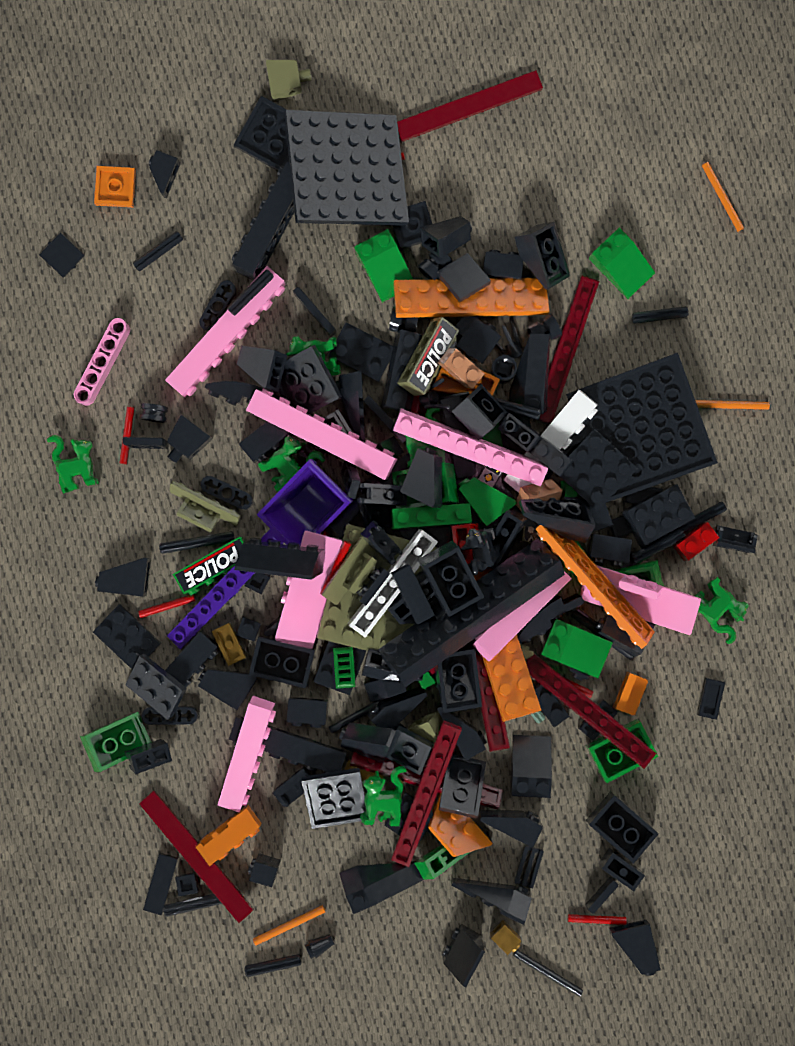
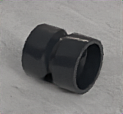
(430, 266)
(407, 324)
(547, 325)
(504, 368)

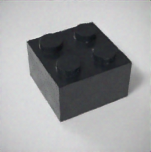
(479, 412)

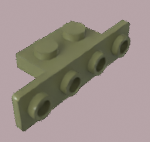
(200, 509)
(351, 572)

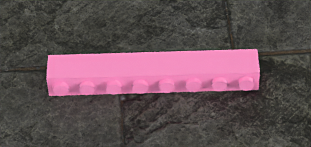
(221, 339)
(322, 434)
(470, 447)

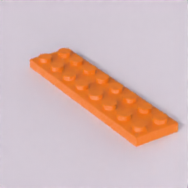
(499, 298)
(599, 585)
(511, 678)

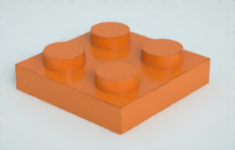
(115, 186)

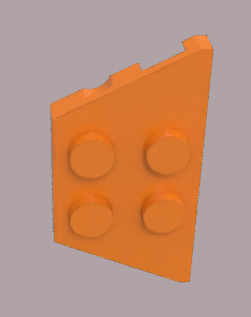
(457, 832)

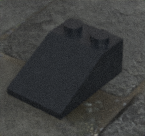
(543, 254)
(459, 681)
(469, 741)
(531, 766)
(514, 823)
(463, 953)

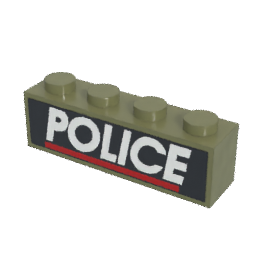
(423, 363)

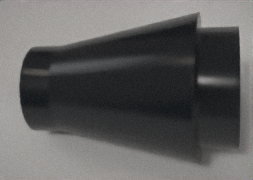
(318, 946)

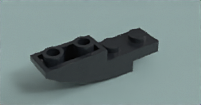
(233, 391)
(535, 444)
(552, 610)

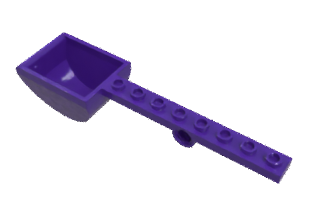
(303, 504)

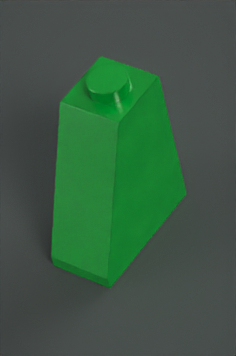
(484, 500)

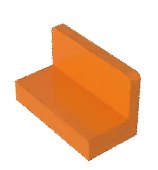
(630, 693)

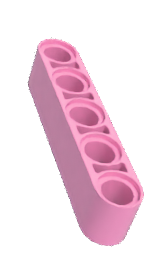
(101, 352)

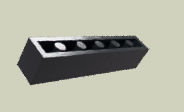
(297, 749)

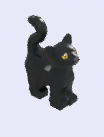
(482, 549)

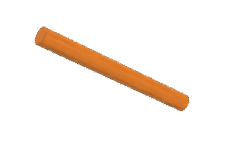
(722, 196)
(732, 404)
(289, 925)

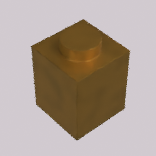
(505, 937)

